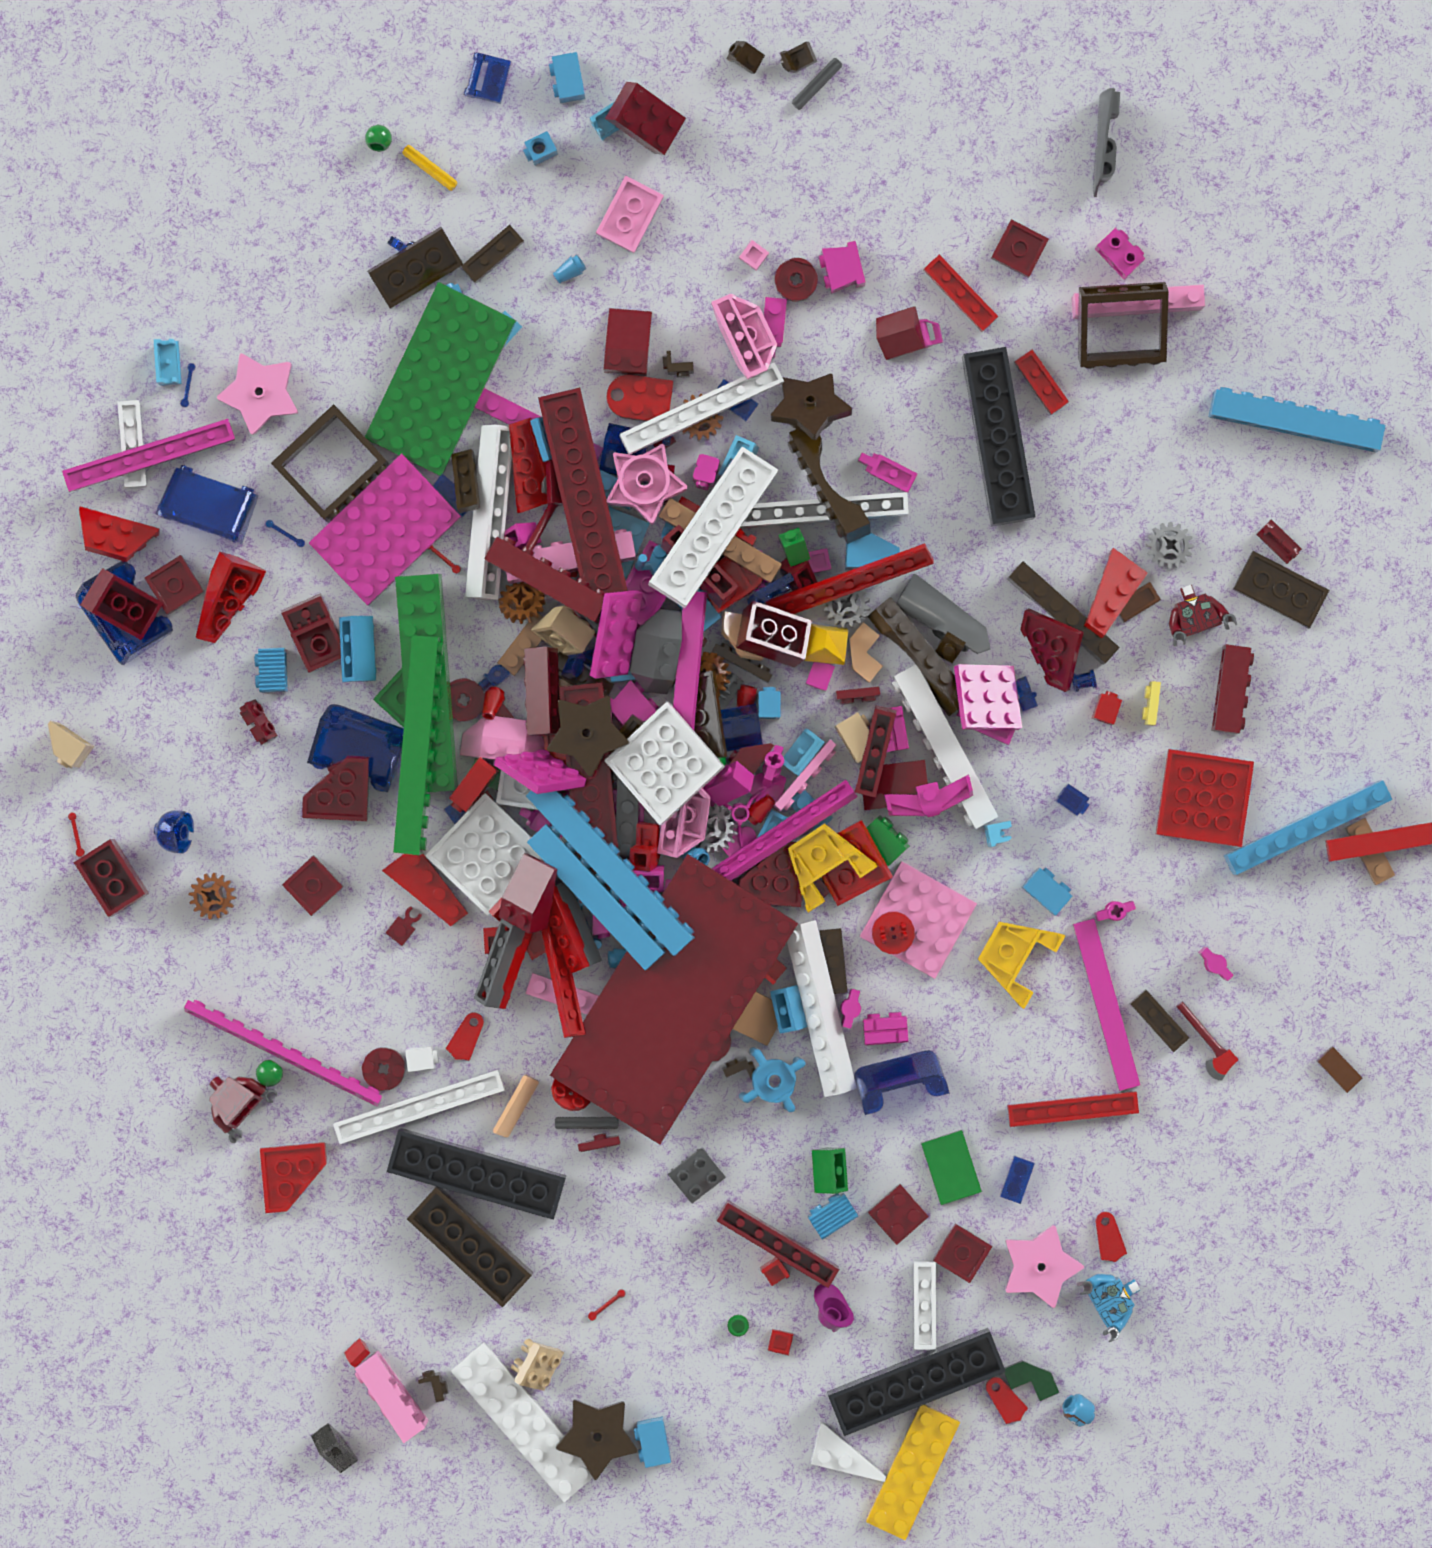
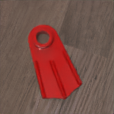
(465, 1038)
(1109, 1238)
(1006, 1401)

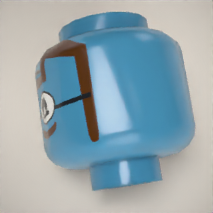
(1078, 1410)

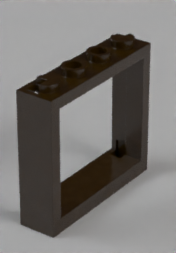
(1122, 293)
(305, 439)

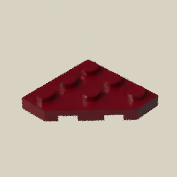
(1053, 647)
(340, 793)
(774, 879)

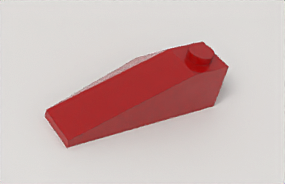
(228, 588)

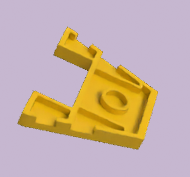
(818, 855)
(1008, 951)

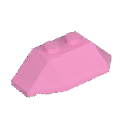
(745, 334)
(499, 737)
(685, 827)

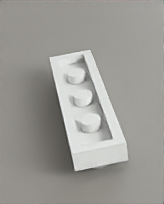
(131, 438)
(924, 1304)

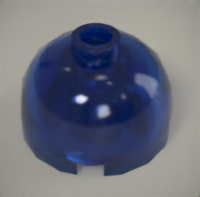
(173, 831)

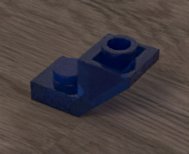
(574, 664)

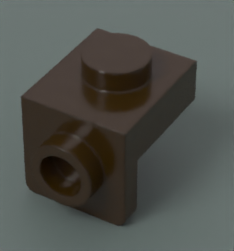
(745, 56)
(798, 58)
(682, 370)
(950, 647)
(734, 1066)
(439, 1387)

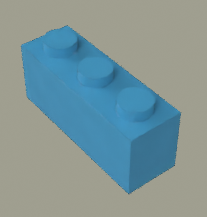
(357, 648)

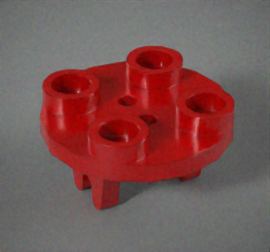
(902, 930)
(569, 1102)

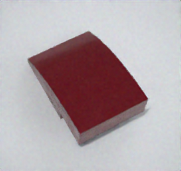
(313, 632)
(897, 780)

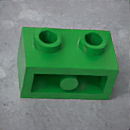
(887, 840)
(829, 1166)

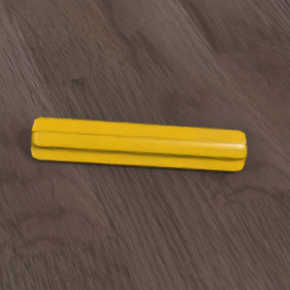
(429, 167)

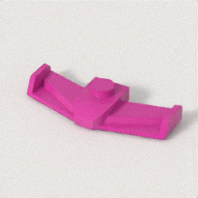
(929, 799)

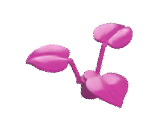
(741, 813)

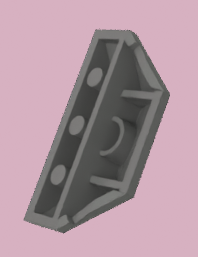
(657, 651)

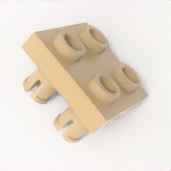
(538, 1365)

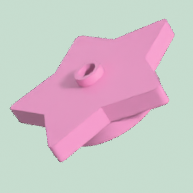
(274, 399)
(647, 467)
(1026, 1257)

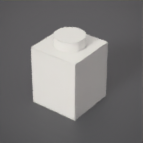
(421, 1058)

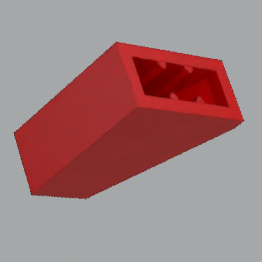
(473, 785)

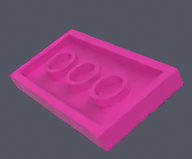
(639, 580)
(616, 634)

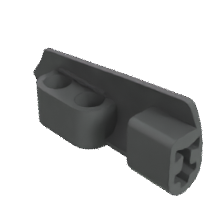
(1108, 109)
(942, 615)

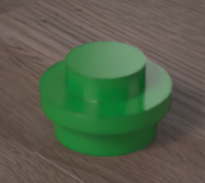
(738, 1325)

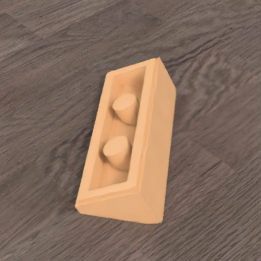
(516, 1106)

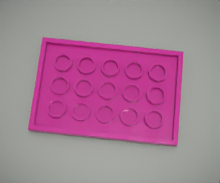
(385, 529)

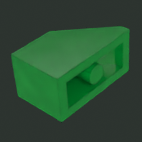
(794, 546)

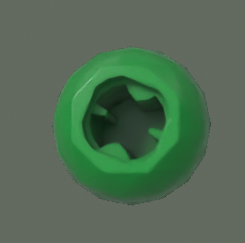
(378, 138)
(269, 1073)

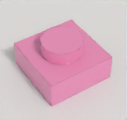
(754, 255)

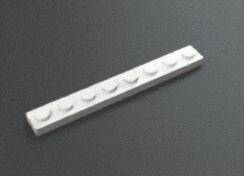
(700, 409)
(418, 1106)

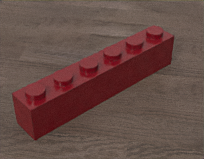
(545, 578)
(777, 1243)

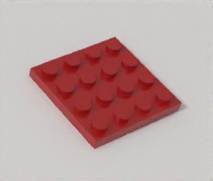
(1204, 798)

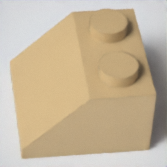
(564, 630)
(854, 735)
(68, 746)

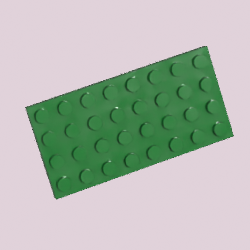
(440, 379)

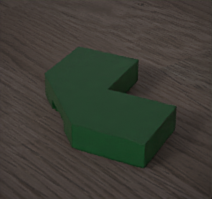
(1041, 1379)

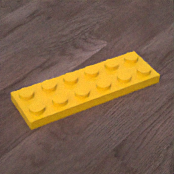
(913, 1471)

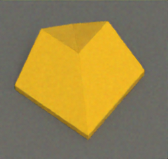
(827, 644)

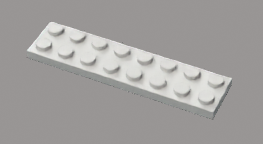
(713, 527)
(521, 1420)

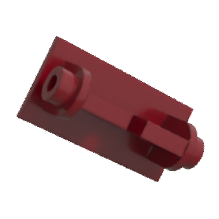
(1279, 541)
(263, 728)

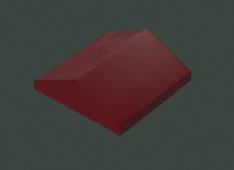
(899, 333)

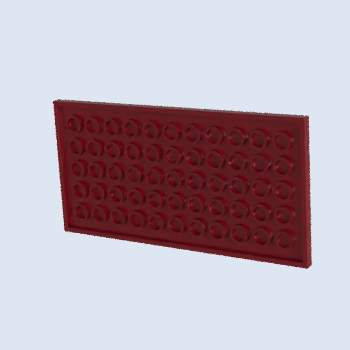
(665, 1024)

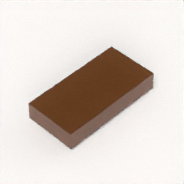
(1140, 601)
(1339, 1069)

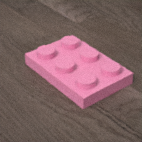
(629, 214)

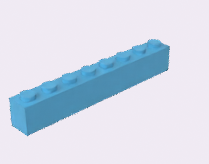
(1297, 420)
(1308, 827)
(597, 897)

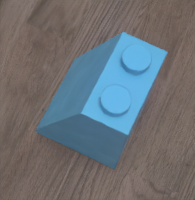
(867, 550)

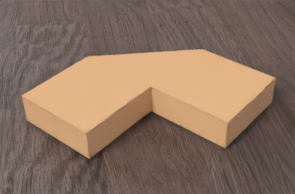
(730, 631)
(862, 662)

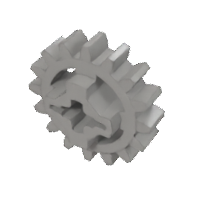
(1163, 538)
(855, 610)
(724, 830)

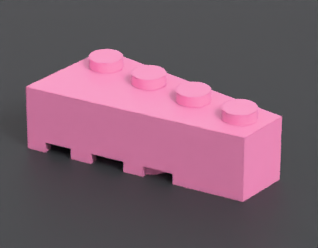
(391, 1396)

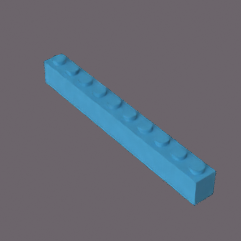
(613, 869)

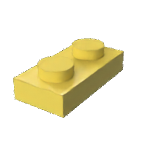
(1152, 694)

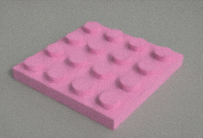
(934, 912)

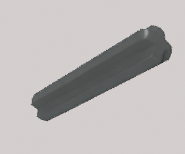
(817, 83)
(586, 1123)

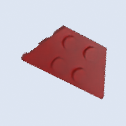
(114, 535)

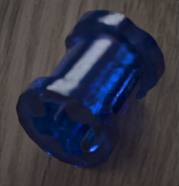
(1084, 680)

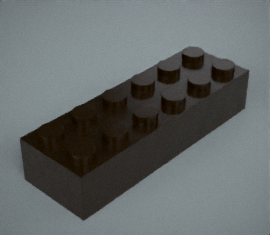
(470, 1246)

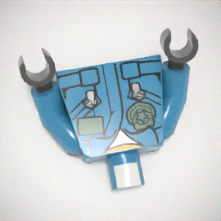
(1111, 1300)

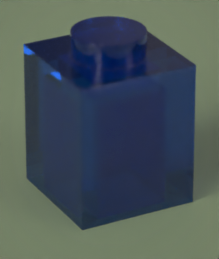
(1072, 800)

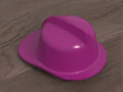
(833, 1308)

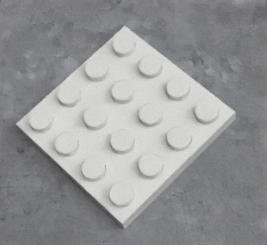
(664, 763)
(482, 852)

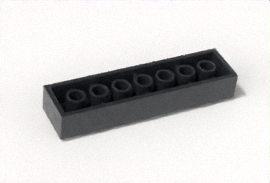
(998, 436)
(476, 1173)
(916, 1381)

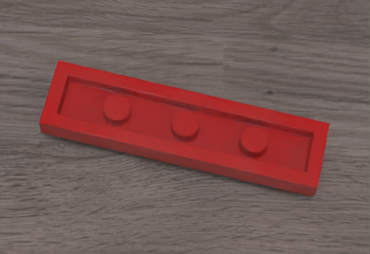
(960, 293)

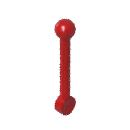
(455, 568)
(79, 852)
(620, 1294)

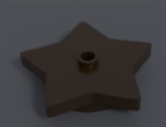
(810, 405)
(603, 735)
(591, 1420)

